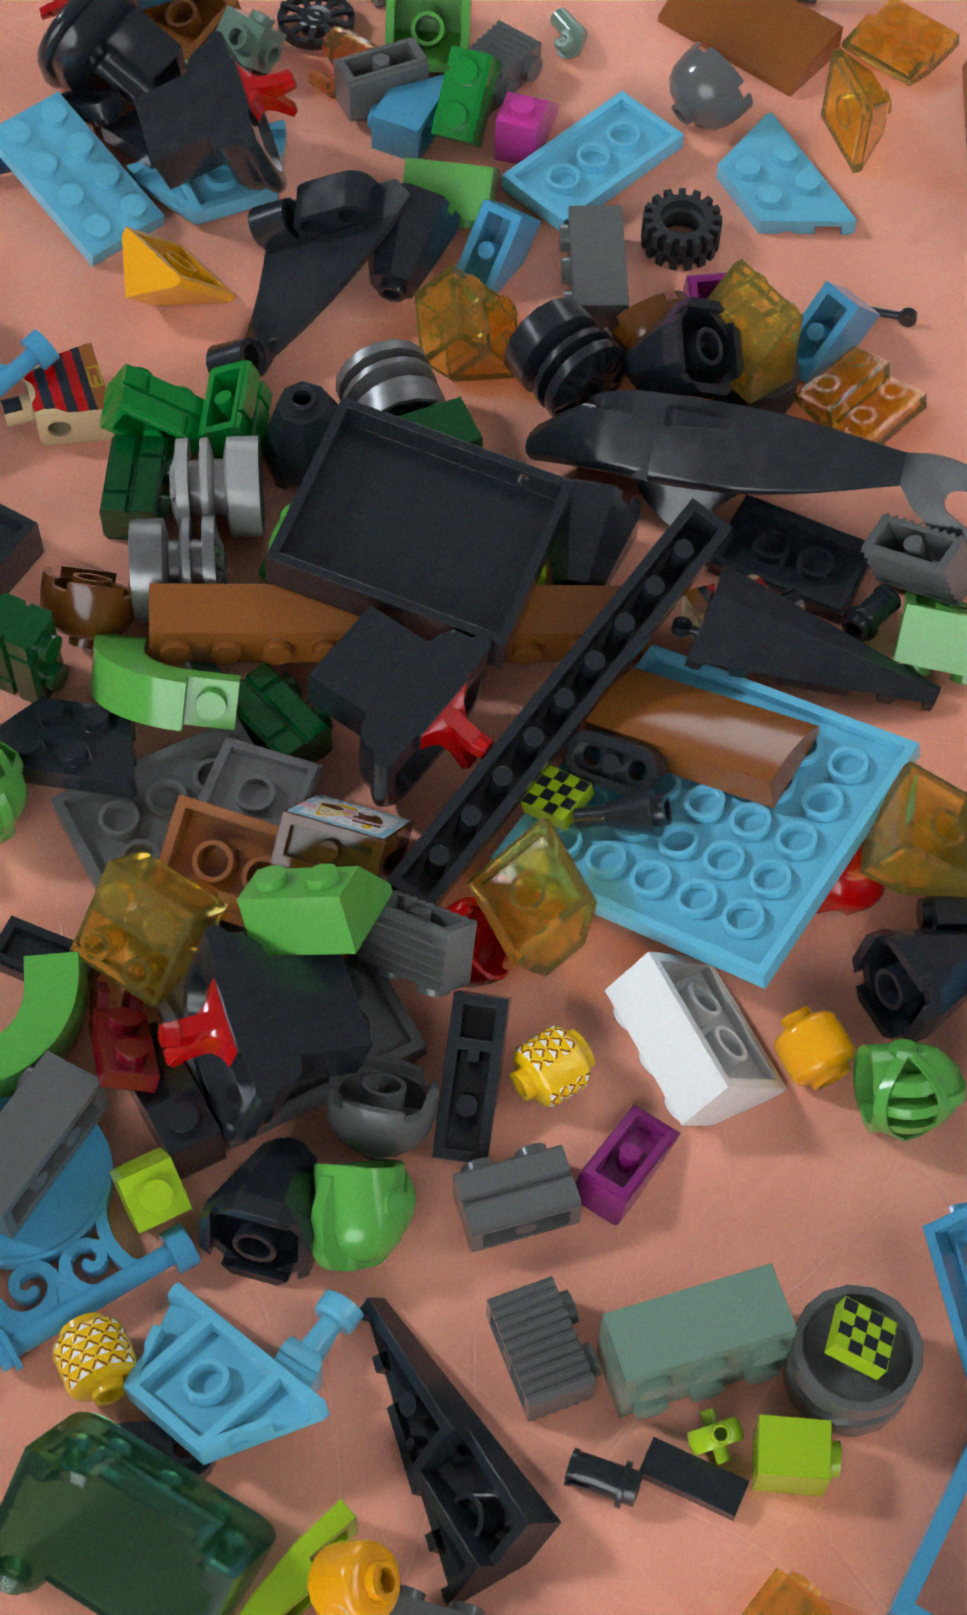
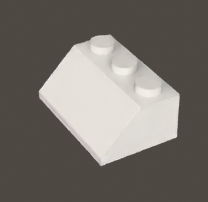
(693, 1039)

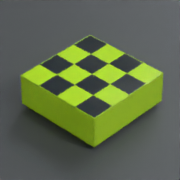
(557, 796)
(861, 1338)

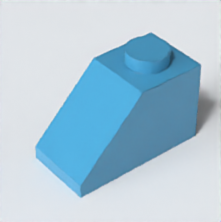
(405, 118)
(498, 244)
(831, 327)

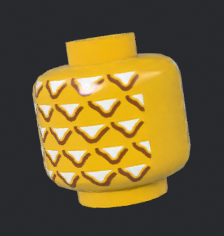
(552, 1066)
(94, 1358)

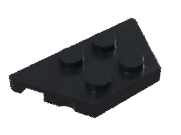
(74, 746)

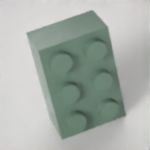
(695, 1342)

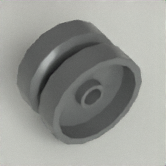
(836, 1392)

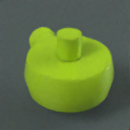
(715, 1436)

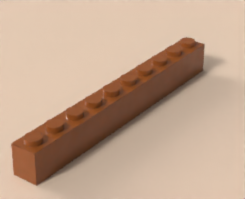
(282, 626)

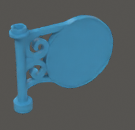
(61, 1232)

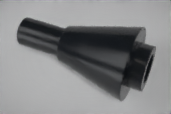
(638, 812)

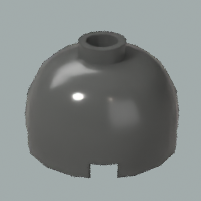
(707, 89)
(382, 1107)

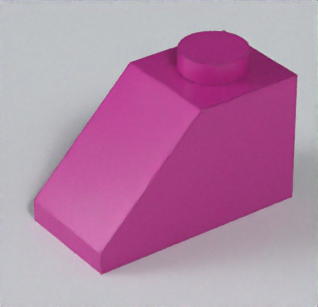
(522, 126)

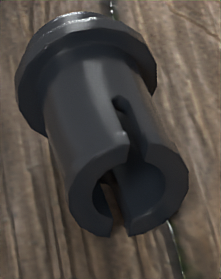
(864, 620)
(604, 1477)

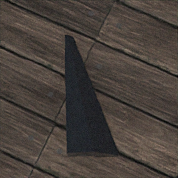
(769, 635)
(475, 1496)

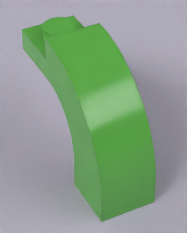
(156, 693)
(48, 1017)

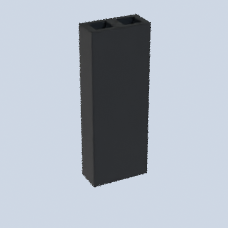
(693, 1478)

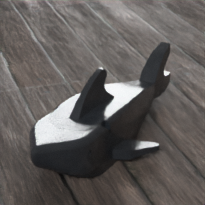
(720, 450)

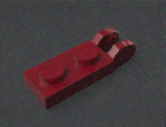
(121, 1042)

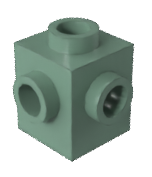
(252, 38)

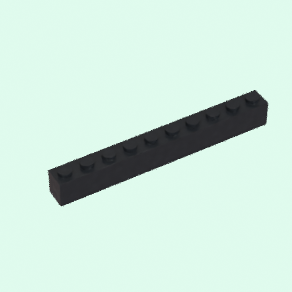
(560, 706)

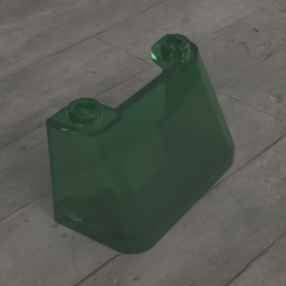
(125, 1526)

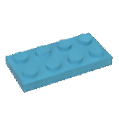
(592, 159)
(75, 178)

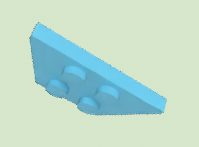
(779, 184)
(211, 194)
(215, 1384)

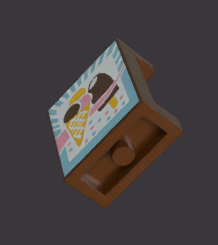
(340, 834)

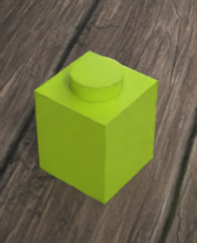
(150, 1189)
(794, 1455)

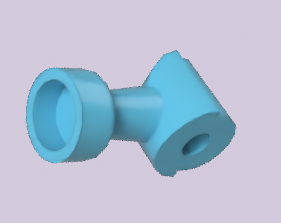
(305, 1357)

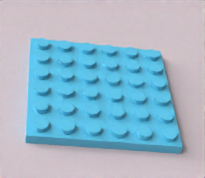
(730, 873)

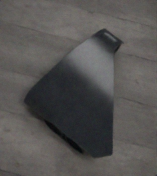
(310, 257)

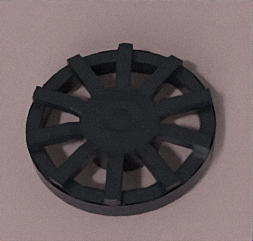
(314, 21)

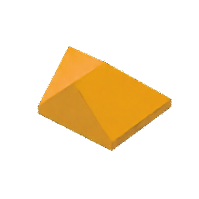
(167, 273)

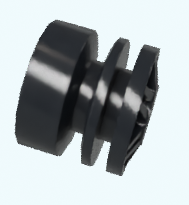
(564, 356)

